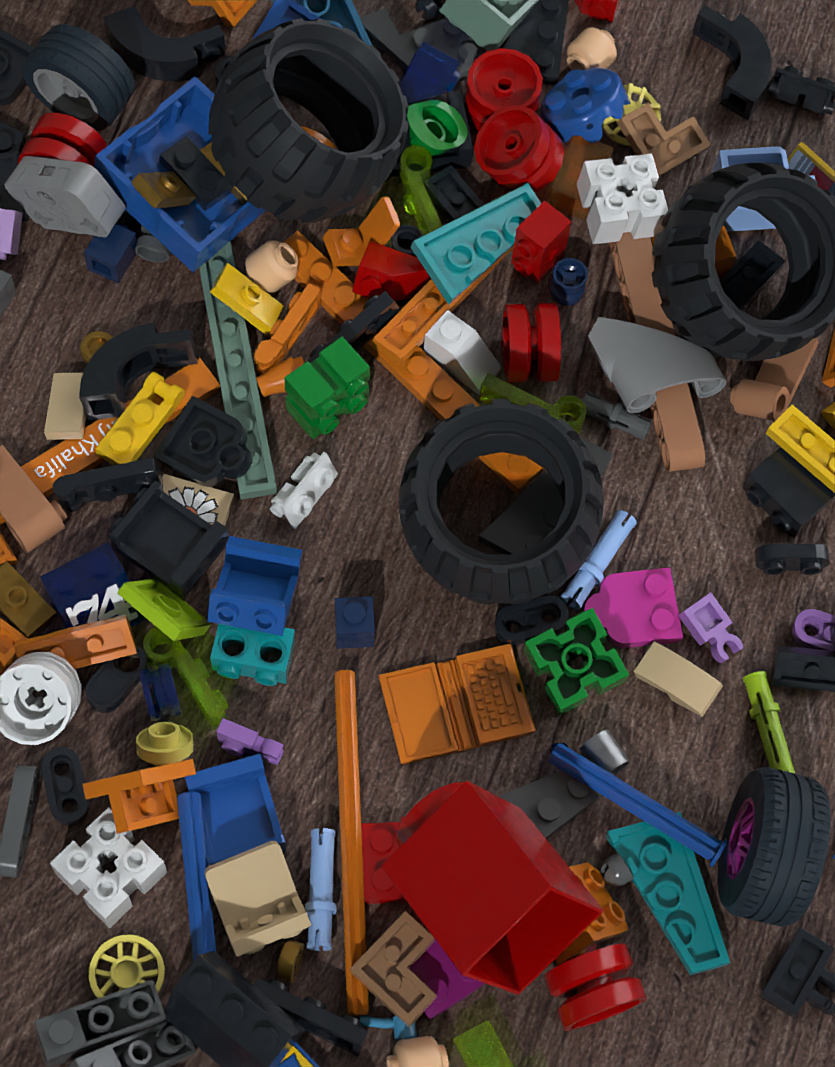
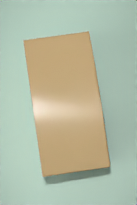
(678, 678)

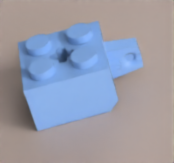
(741, 217)

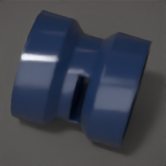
(565, 274)

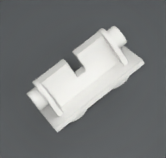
(314, 478)

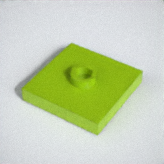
(164, 609)

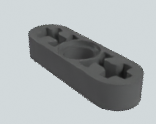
(18, 820)

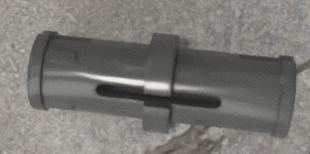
(616, 416)

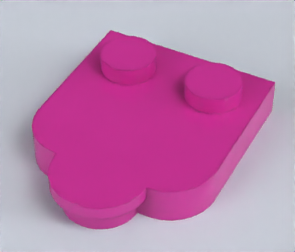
(638, 608)

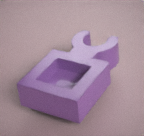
(708, 622)
(241, 740)

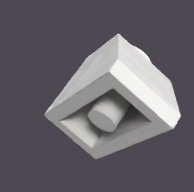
(460, 351)

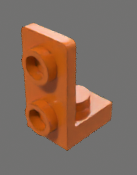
(349, 245)

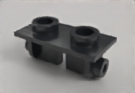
(793, 83)

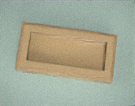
(65, 411)

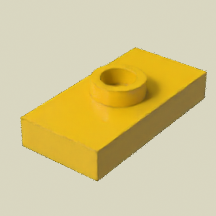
(246, 298)

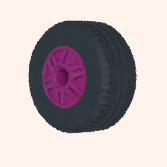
(774, 847)

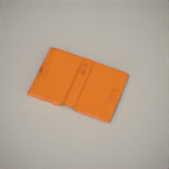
(456, 704)

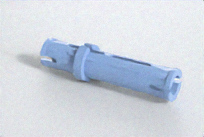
(592, 570)
(320, 904)

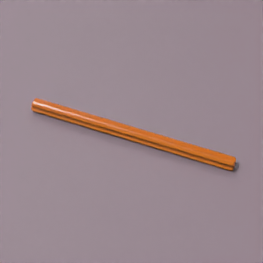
(350, 838)

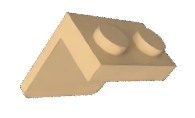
(256, 898)

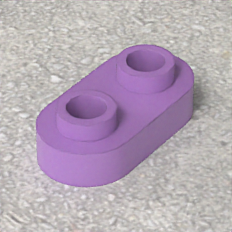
(821, 623)

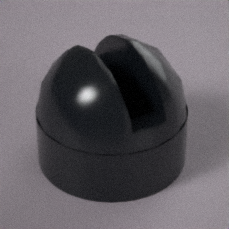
(430, 7)

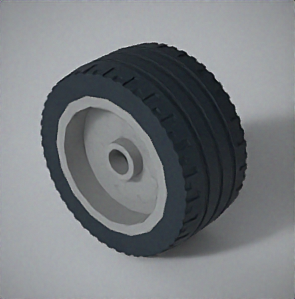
(78, 76)

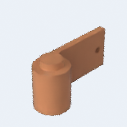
(774, 385)
(25, 508)

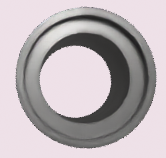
(605, 752)

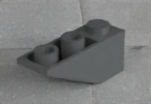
(97, 1023)
(154, 1047)

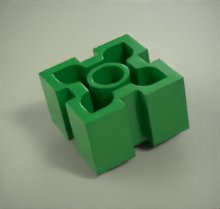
(327, 388)
(582, 639)

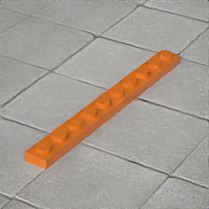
(418, 373)

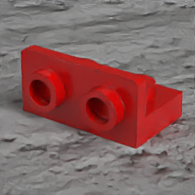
(378, 844)

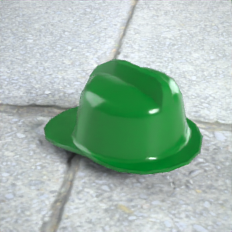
(435, 126)

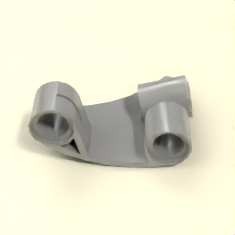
(650, 360)

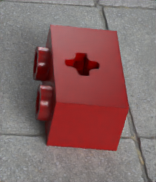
(540, 242)

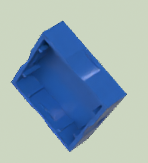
(183, 230)

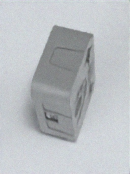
(65, 195)

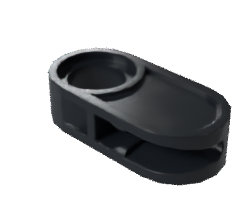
(111, 685)

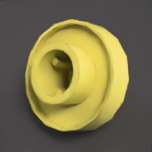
(164, 743)

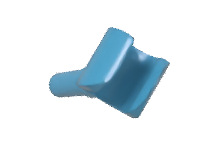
(401, 1031)

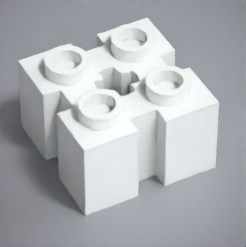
(622, 198)
(107, 892)

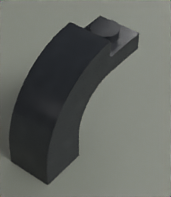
(748, 53)
(160, 56)
(126, 359)

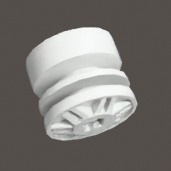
(38, 719)

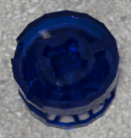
(163, 690)

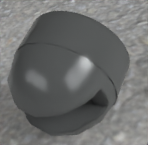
(615, 871)

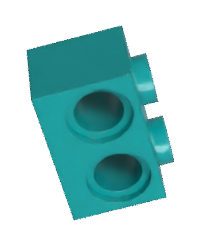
(249, 661)

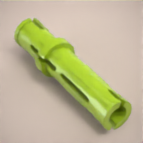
(768, 721)

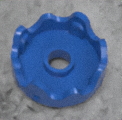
(582, 100)

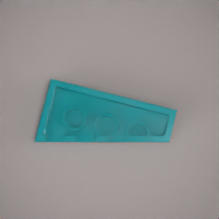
(473, 243)
(674, 892)

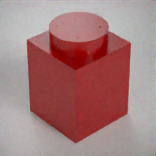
(488, 885)

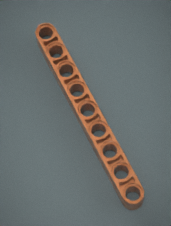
(673, 409)

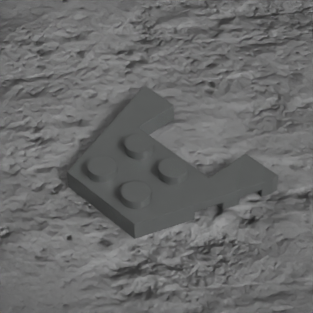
(440, 35)

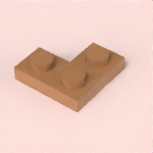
(668, 148)
(387, 973)

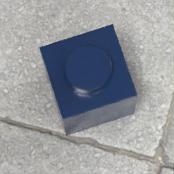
(112, 254)
(354, 622)

